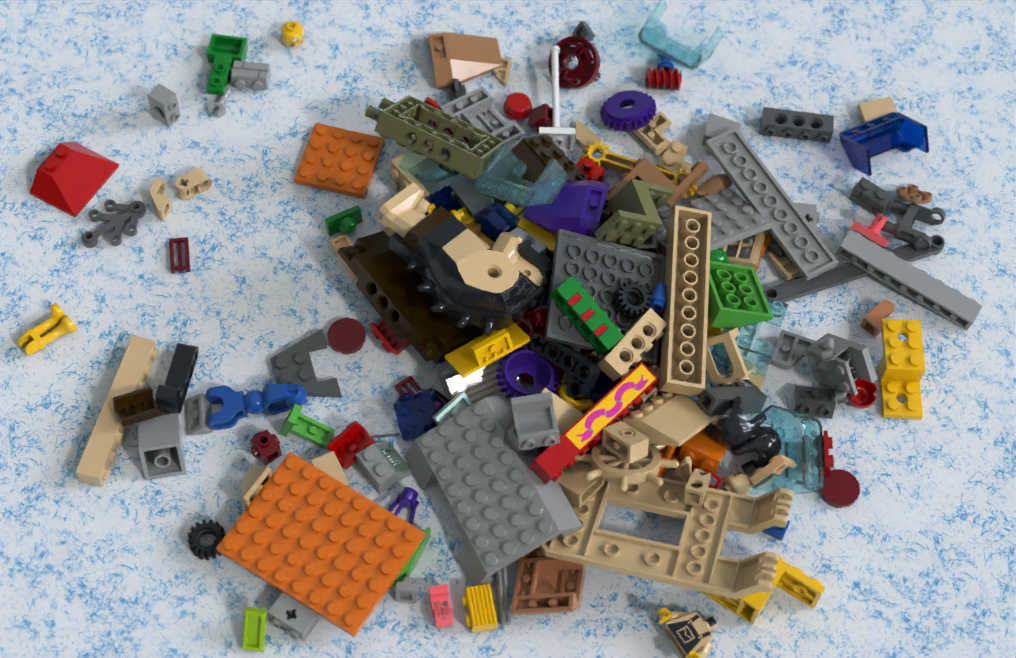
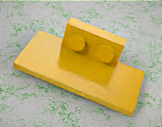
(486, 349)

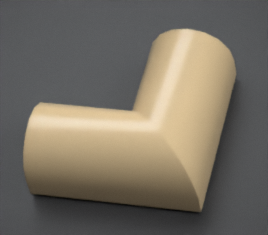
(652, 136)

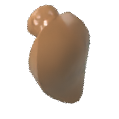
(714, 185)

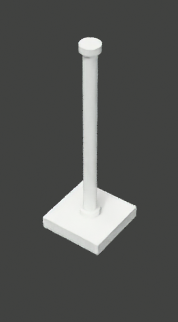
(561, 136)

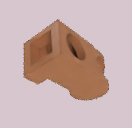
(872, 320)

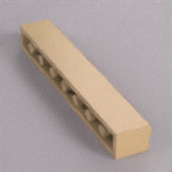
(108, 432)

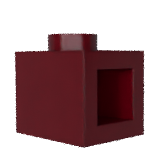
(540, 117)

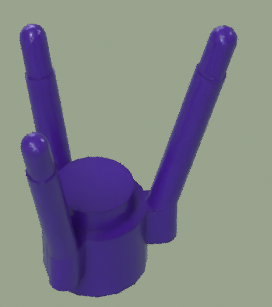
(406, 499)

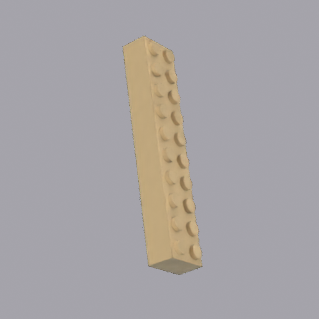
(687, 302)

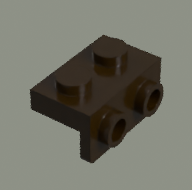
(135, 406)

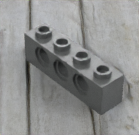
(796, 125)

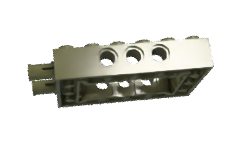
(415, 117)

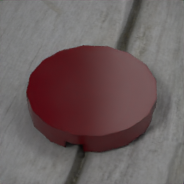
(346, 336)
(840, 488)

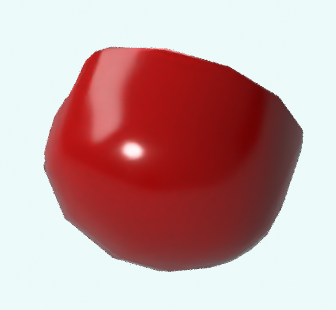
(865, 396)

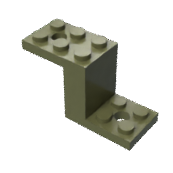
(634, 213)

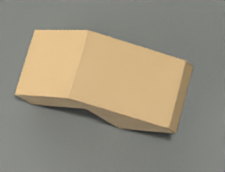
(161, 202)

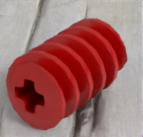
(662, 78)

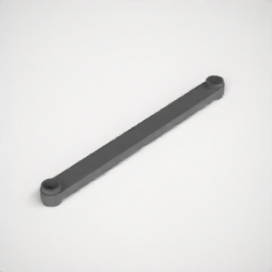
(846, 273)

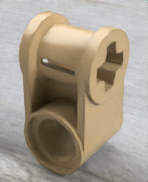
(193, 182)

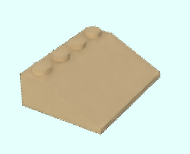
(669, 419)

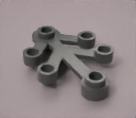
(114, 221)

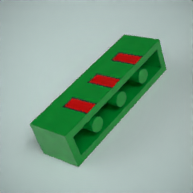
(586, 315)

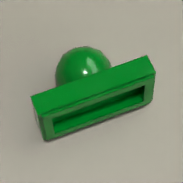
(344, 221)

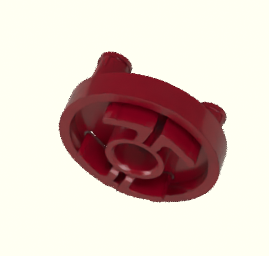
(585, 69)

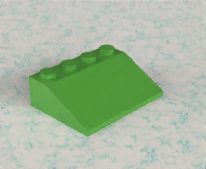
(735, 297)

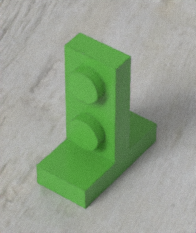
(306, 428)

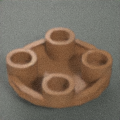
(914, 195)

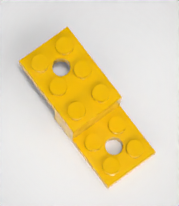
(901, 369)

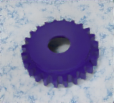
(628, 119)
(525, 362)

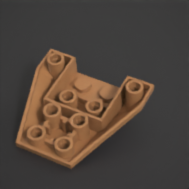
(462, 56)

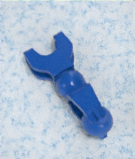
(274, 398)

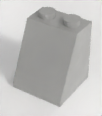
(161, 446)

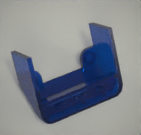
(880, 136)

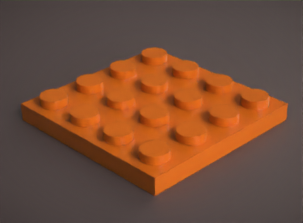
(339, 160)

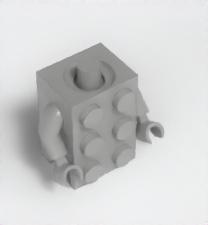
(840, 363)

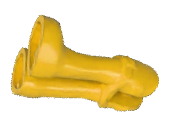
(34, 342)

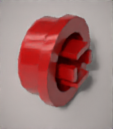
(517, 106)

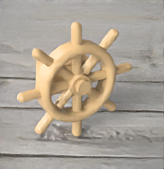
(626, 458)

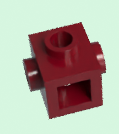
(265, 447)

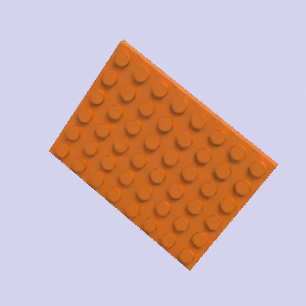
(321, 543)

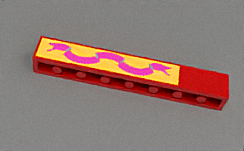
(591, 424)

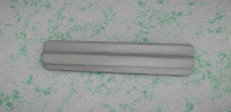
(503, 597)

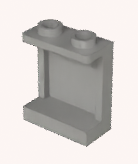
(535, 421)

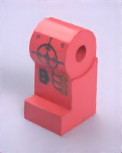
(441, 605)

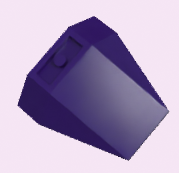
(574, 209)

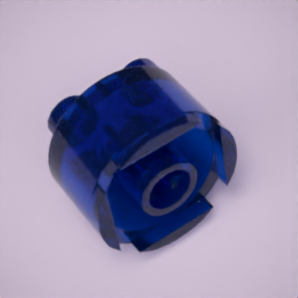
(497, 221)

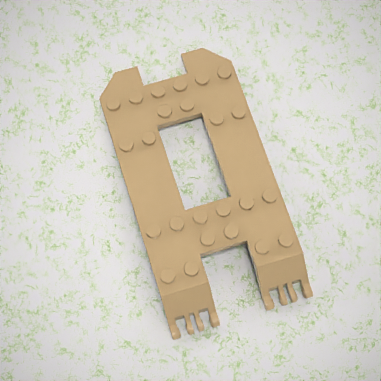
(697, 559)

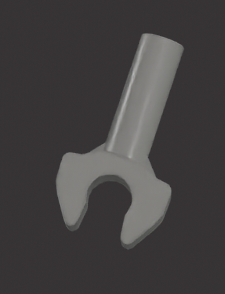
(219, 104)

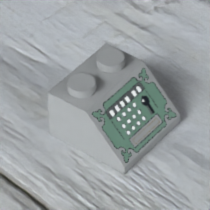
(382, 465)

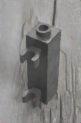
(717, 399)

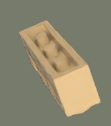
(613, 365)

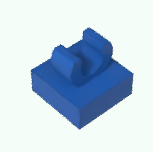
(777, 532)

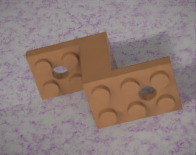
(647, 172)

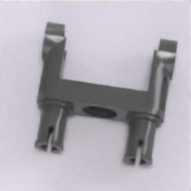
(913, 212)

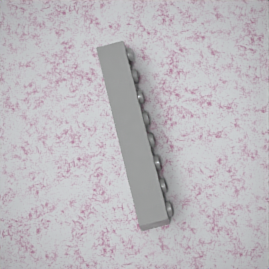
(909, 280)

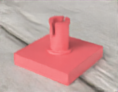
(873, 231)

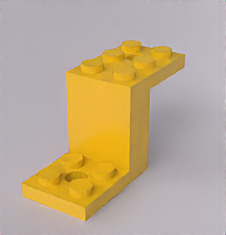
(788, 579)

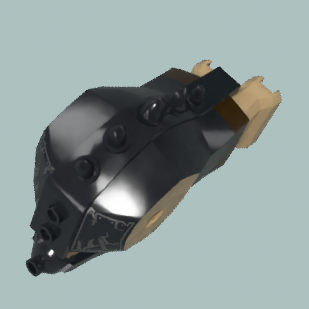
(467, 280)

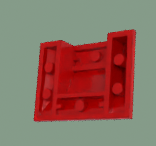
(71, 177)

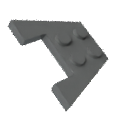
(296, 367)

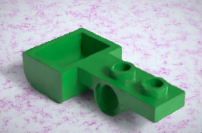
(222, 53)

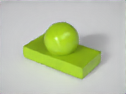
(254, 629)

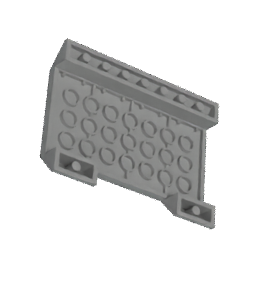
(490, 488)

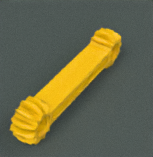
(625, 164)

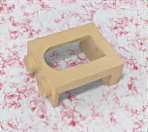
(740, 371)

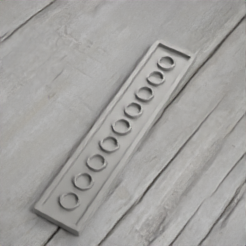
(770, 200)

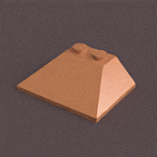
(547, 585)

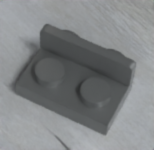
(814, 401)

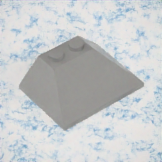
(477, 110)

